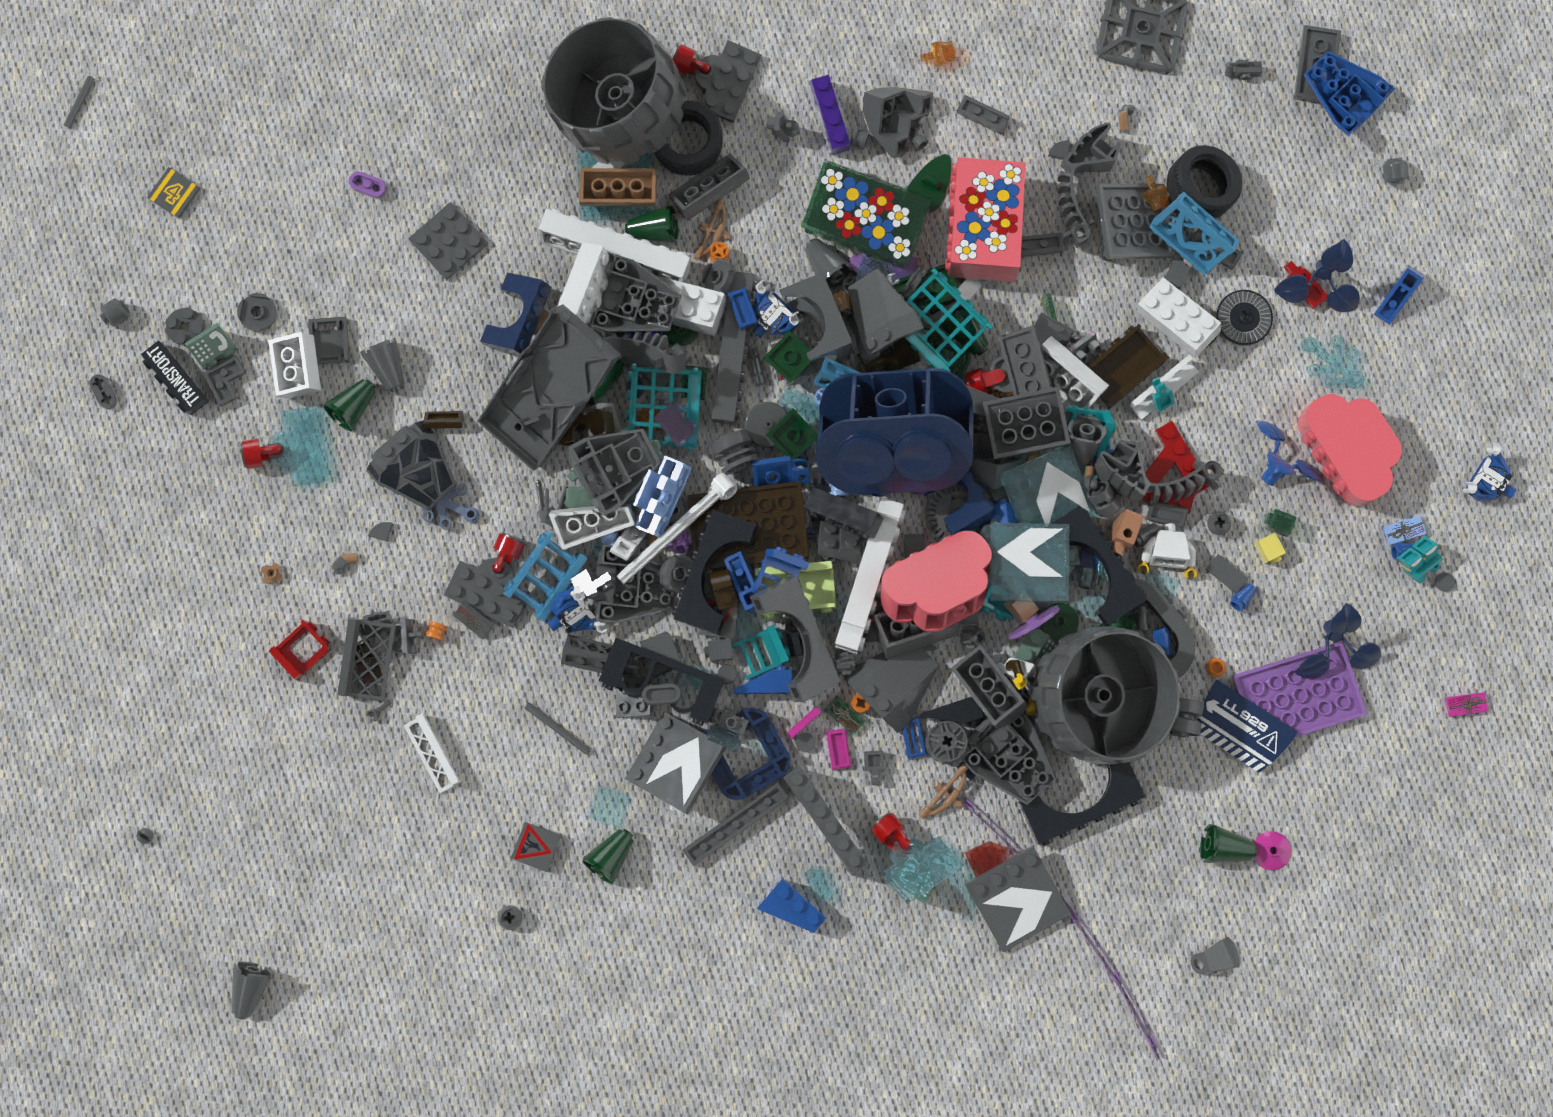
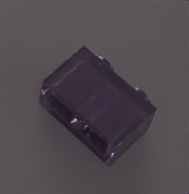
(675, 423)

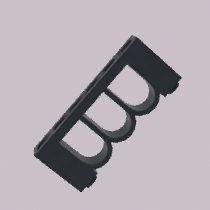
(617, 662)

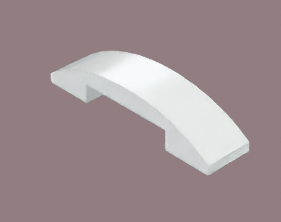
(629, 540)

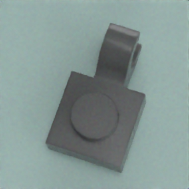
(874, 762)

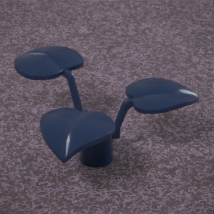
(1338, 258)
(1344, 621)

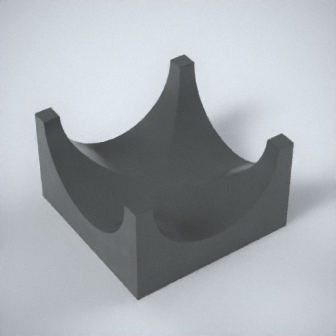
(817, 303)

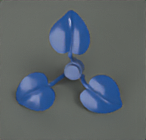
(1277, 466)

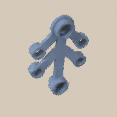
(444, 502)

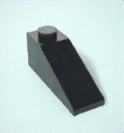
(959, 712)

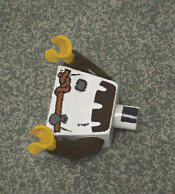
(1021, 676)

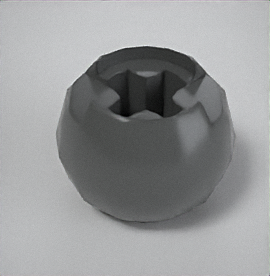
(1215, 529)
(505, 924)

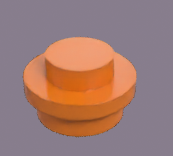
(1215, 667)

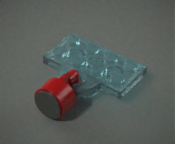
(296, 447)
(916, 864)

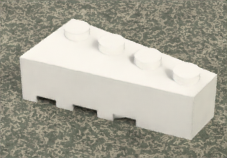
(587, 523)

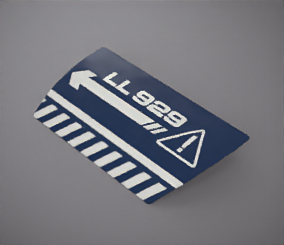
(1243, 727)

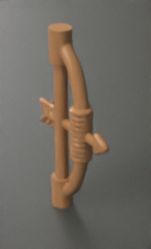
(708, 229)
(960, 772)

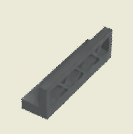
(584, 658)

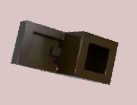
(723, 590)

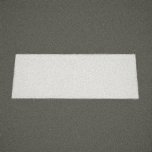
(969, 288)

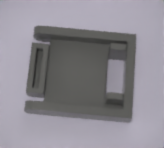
(330, 344)

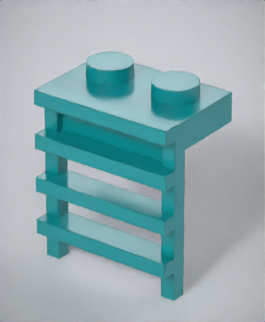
(1105, 419)
(777, 652)

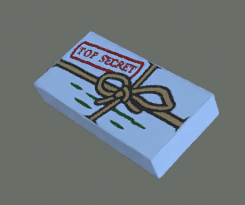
(1404, 530)

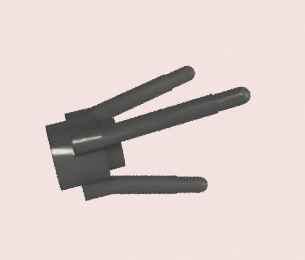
(544, 511)

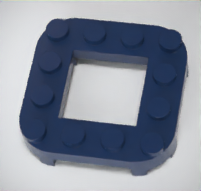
(766, 774)

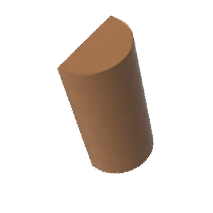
(618, 187)

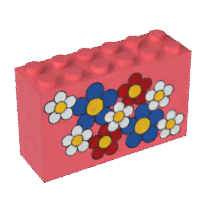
(985, 219)

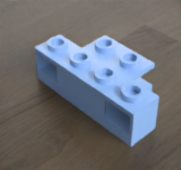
(660, 495)

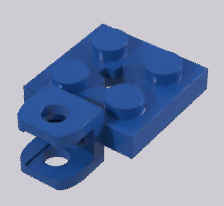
(784, 468)

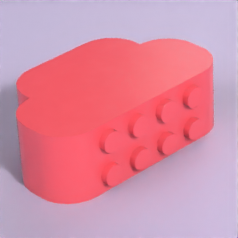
(1352, 446)
(938, 583)

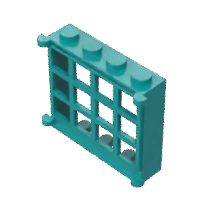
(919, 342)
(693, 400)

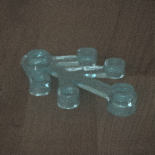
(1335, 363)

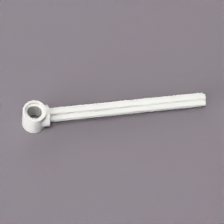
(721, 488)

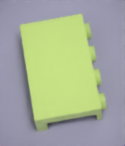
(816, 583)

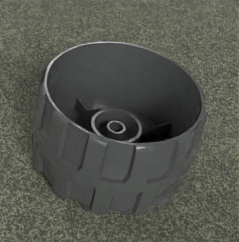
(613, 90)
(1136, 689)

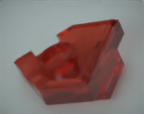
(985, 857)

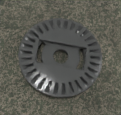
(941, 505)

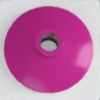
(1265, 858)

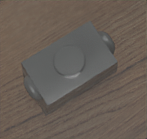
(662, 645)

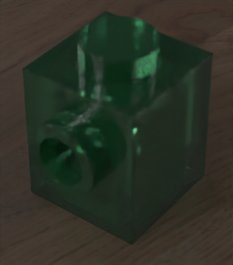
(1280, 522)

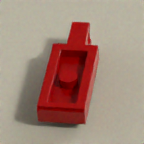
(1316, 293)

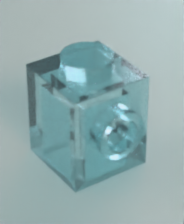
(793, 399)

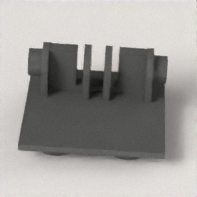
(631, 705)

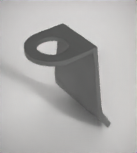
(1218, 957)

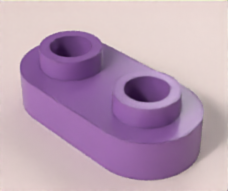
(368, 184)

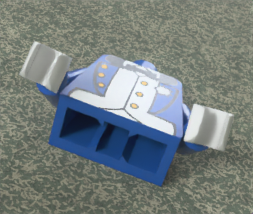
(773, 313)
(1491, 477)
(574, 613)

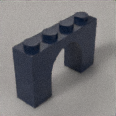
(518, 336)
(974, 512)

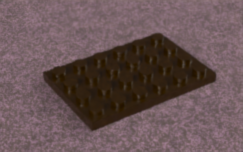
(775, 511)

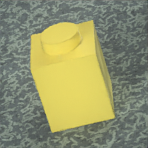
(1270, 549)

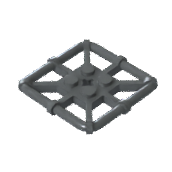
(1148, 38)

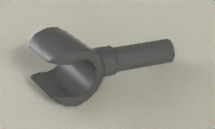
(378, 710)

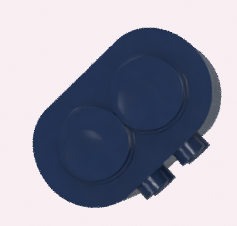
(895, 432)

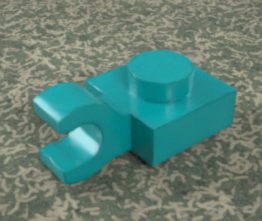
(1163, 397)

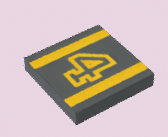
(173, 193)

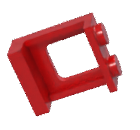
(289, 660)

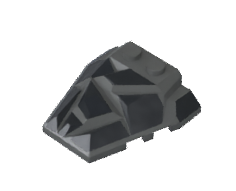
(413, 466)

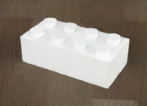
(587, 282)
(698, 308)
(1179, 317)
(1071, 376)

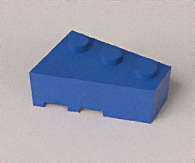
(791, 907)

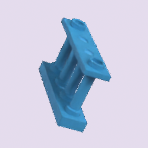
(564, 578)

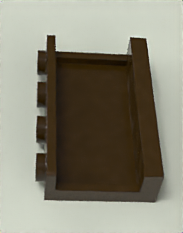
(1126, 364)

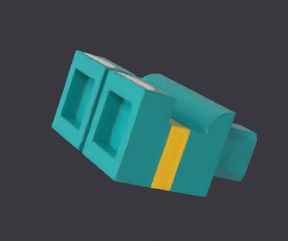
(1421, 559)

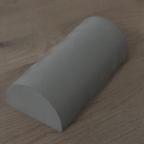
(709, 186)
(989, 687)

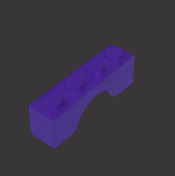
(831, 115)

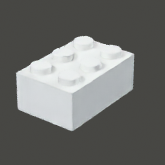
(294, 365)

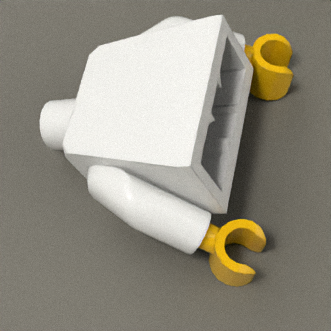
(1169, 550)

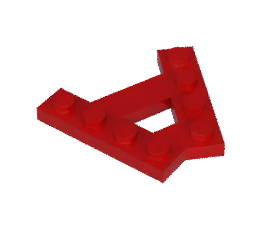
(1176, 453)

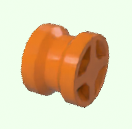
(721, 249)
(436, 631)
(858, 705)

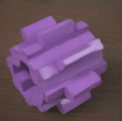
(681, 543)

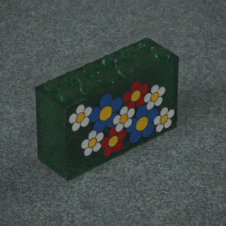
(867, 213)

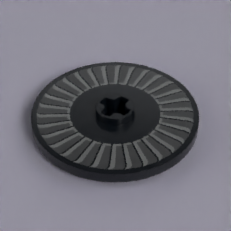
(1250, 304)

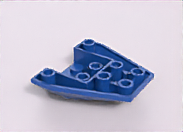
(1347, 91)

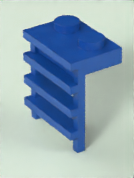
(781, 561)

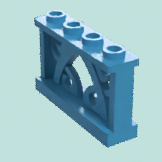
(1203, 220)

